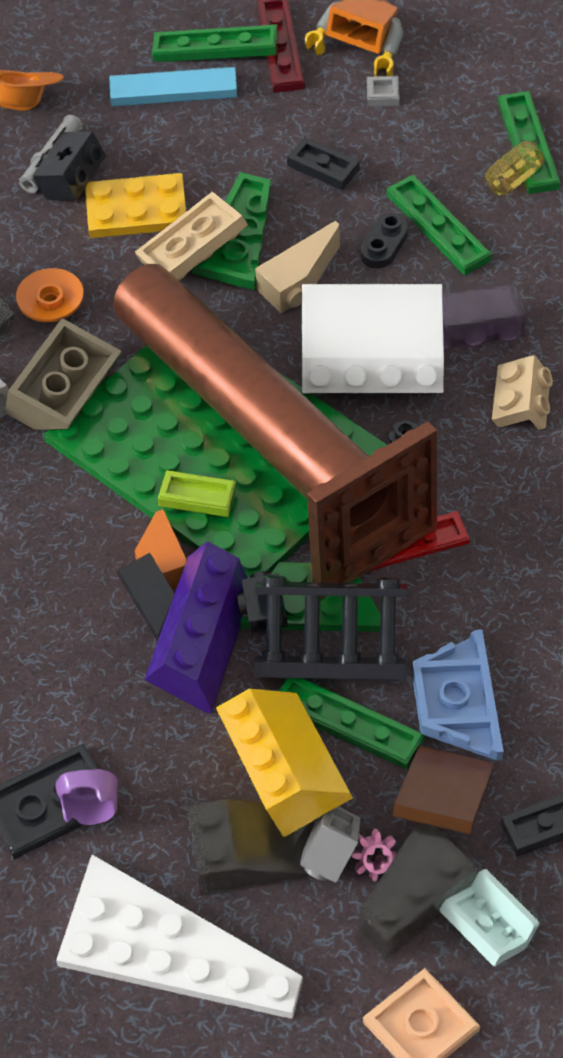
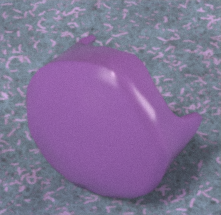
(88, 795)

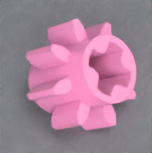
(367, 847)

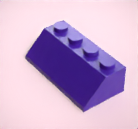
(199, 628)

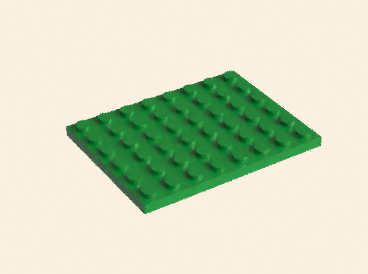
(154, 423)

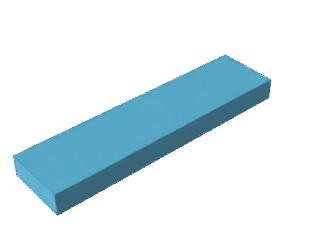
(173, 86)

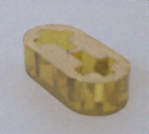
(514, 168)

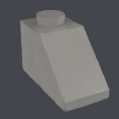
(331, 844)

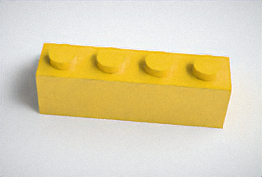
(284, 757)

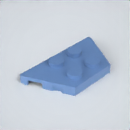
(458, 698)

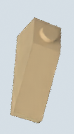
(304, 263)

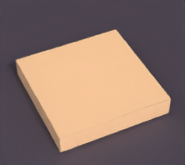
(421, 1020)

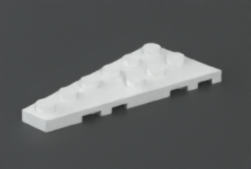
(149, 940)

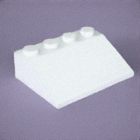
(372, 338)

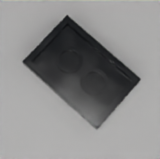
(31, 807)

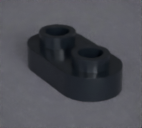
(387, 235)

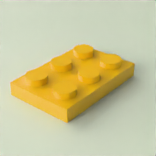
(134, 204)

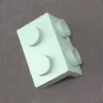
(491, 918)

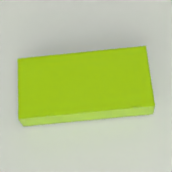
(197, 493)

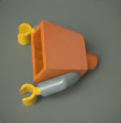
(362, 24)

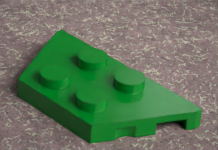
(330, 606)

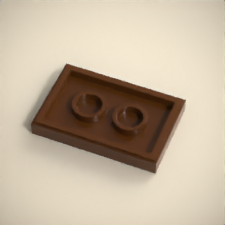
(443, 789)

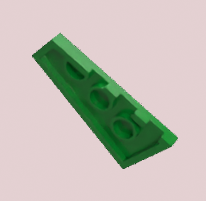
(239, 257)

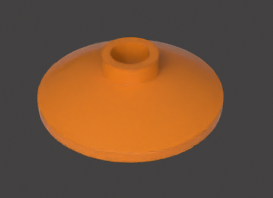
(49, 295)

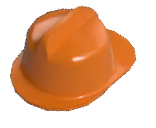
(24, 90)

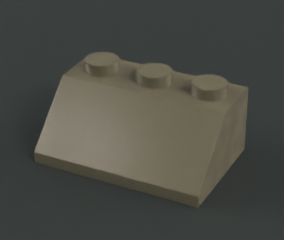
(60, 378)

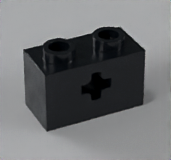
(69, 165)

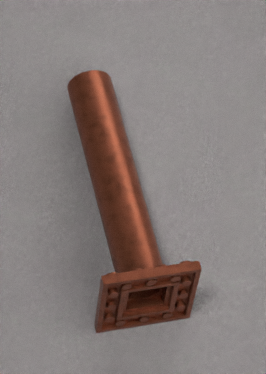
(357, 503)

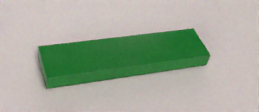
(215, 43)
(524, 125)
(439, 224)
(356, 723)

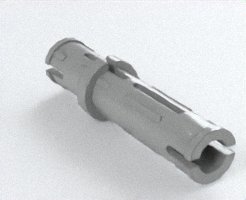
(69, 124)

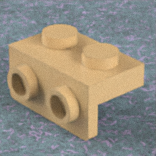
(522, 393)

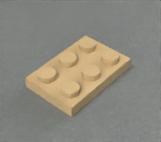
(193, 236)

